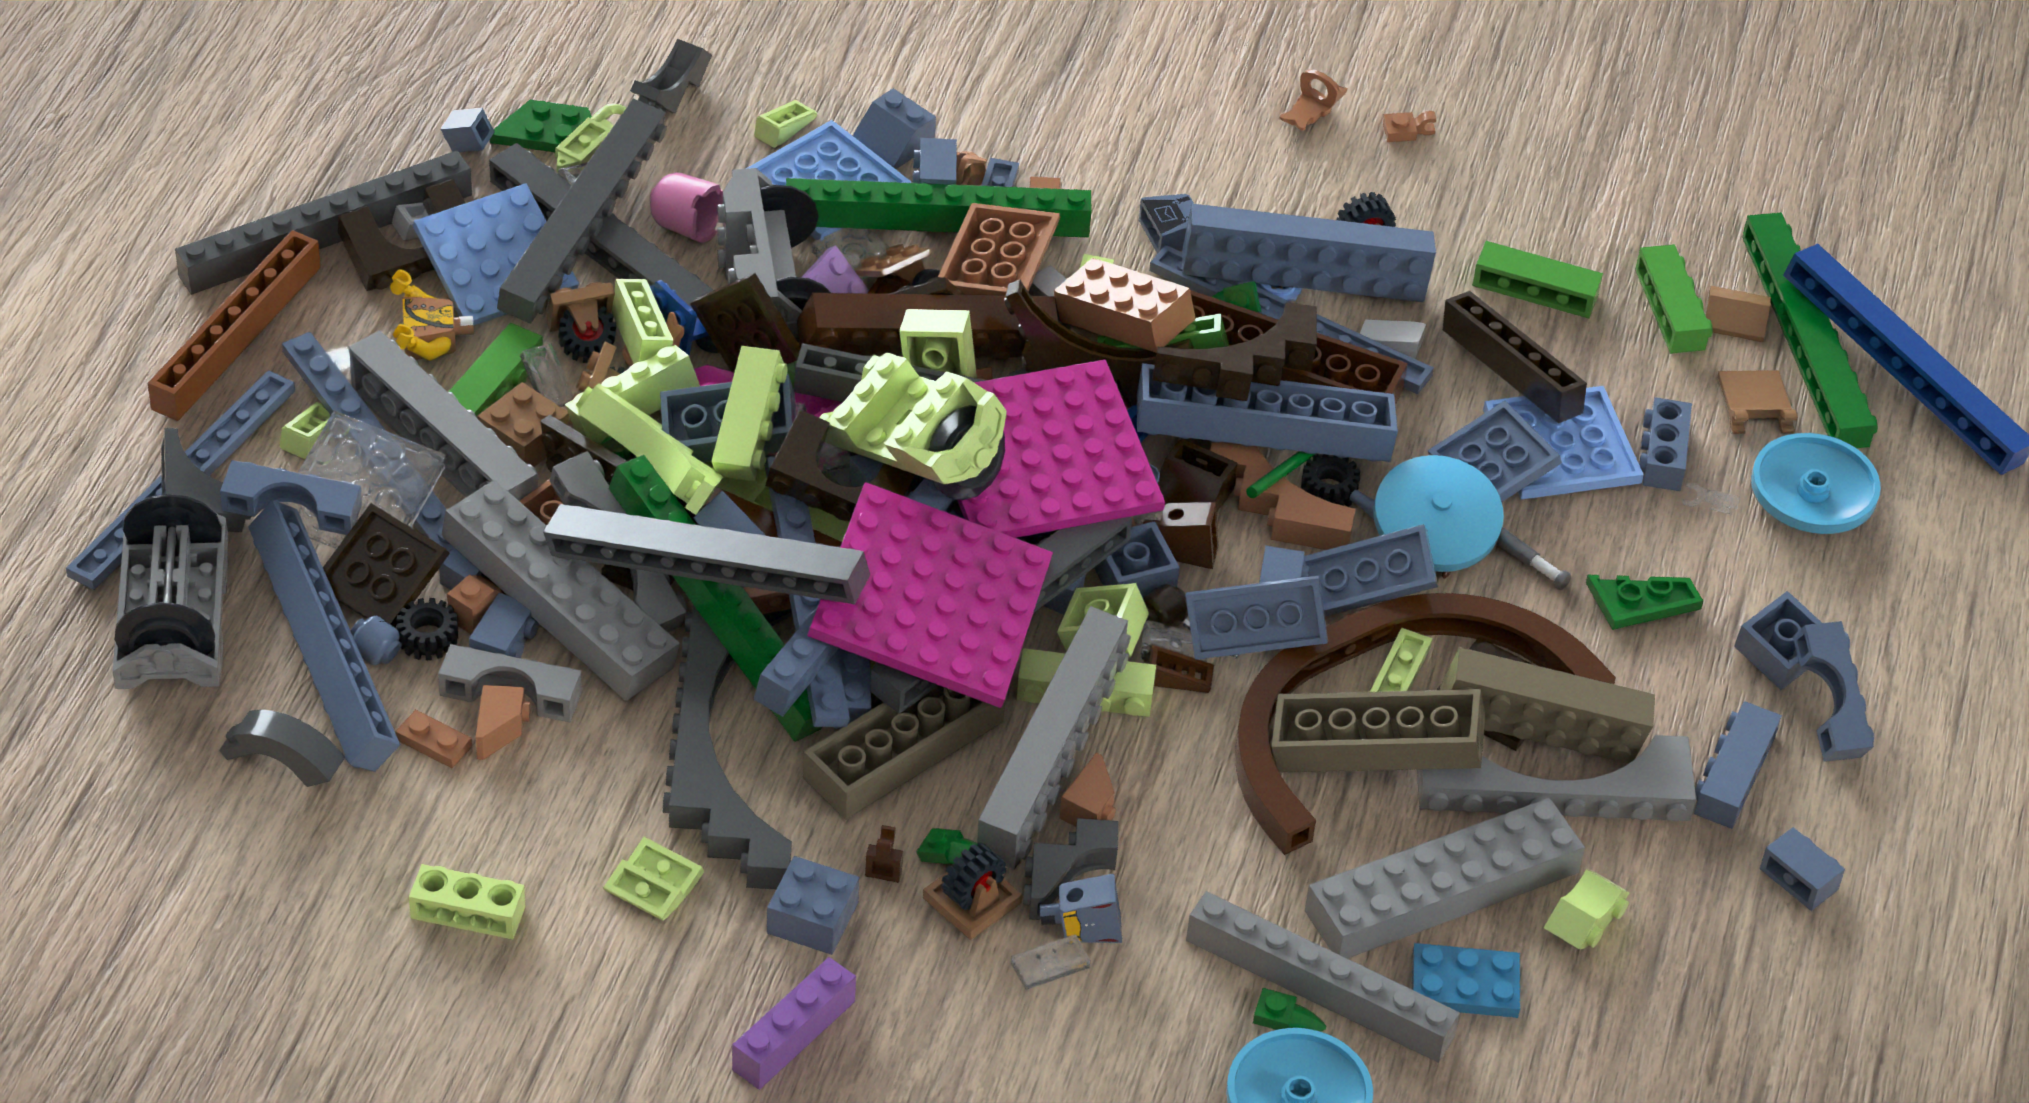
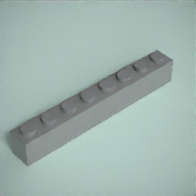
(1322, 976)

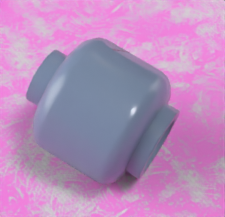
(376, 640)

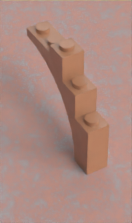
(1290, 510)

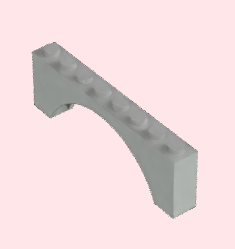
(1650, 787)

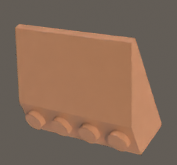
(998, 248)

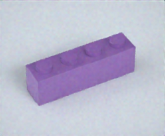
(793, 1023)

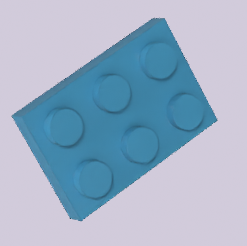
(1468, 978)

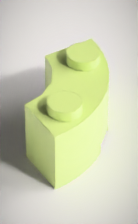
(1587, 910)

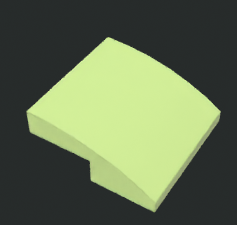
(654, 879)

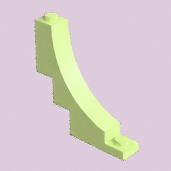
(643, 435)

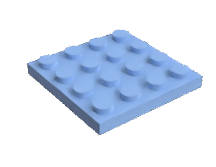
(827, 155)
(480, 246)
(1590, 447)

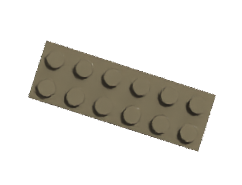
(1555, 705)
(1379, 731)
(891, 748)

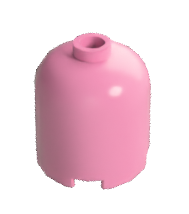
(686, 205)

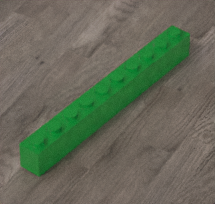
(935, 205)
(1809, 334)
(722, 605)

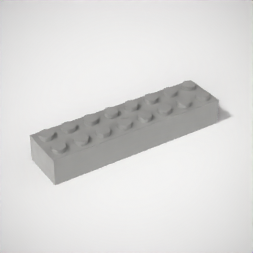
(429, 415)
(560, 592)
(1053, 736)
(1444, 879)

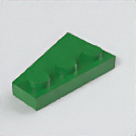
(1639, 601)

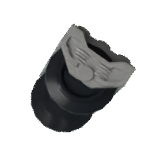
(758, 235)
(171, 593)

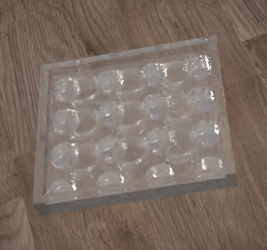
(389, 468)

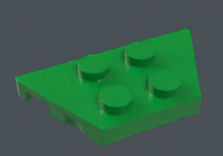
(539, 125)

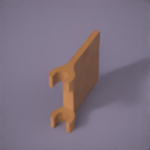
(1756, 396)

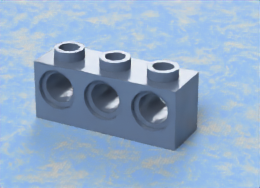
(1665, 443)

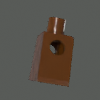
(1190, 532)

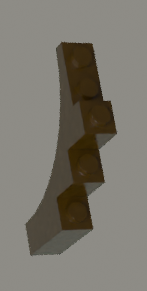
(1055, 346)
(1259, 360)

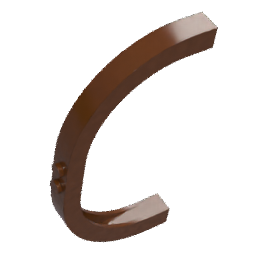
(1448, 614)

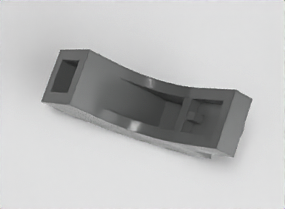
(288, 740)

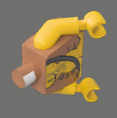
(427, 321)

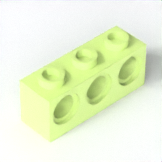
(467, 901)

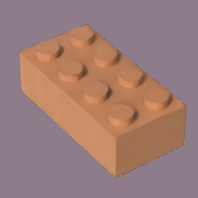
(1124, 305)

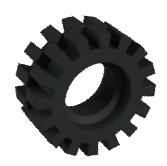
(1334, 469)
(423, 615)

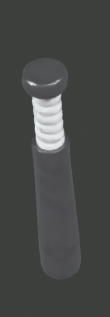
(1532, 558)

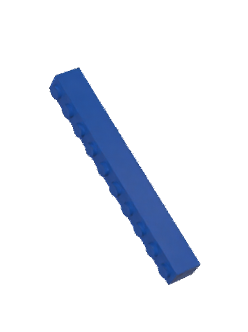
(1909, 358)

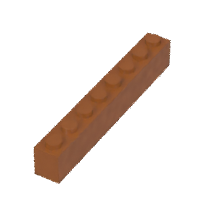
(234, 325)

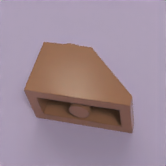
(472, 599)
(500, 718)
(1089, 794)

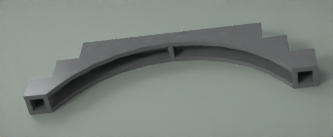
(699, 788)

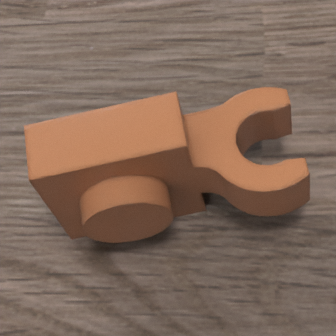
(1405, 127)

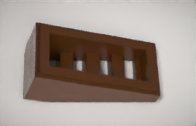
(1167, 659)

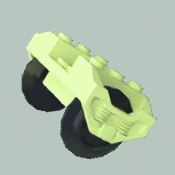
(923, 426)

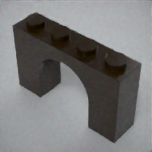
(379, 259)
(798, 475)

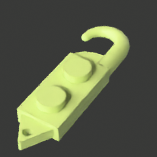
(586, 138)

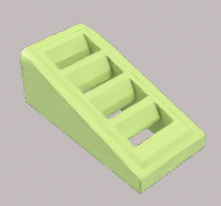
(780, 124)
(303, 431)

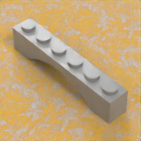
(583, 484)

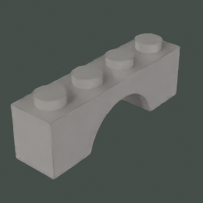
(550, 687)

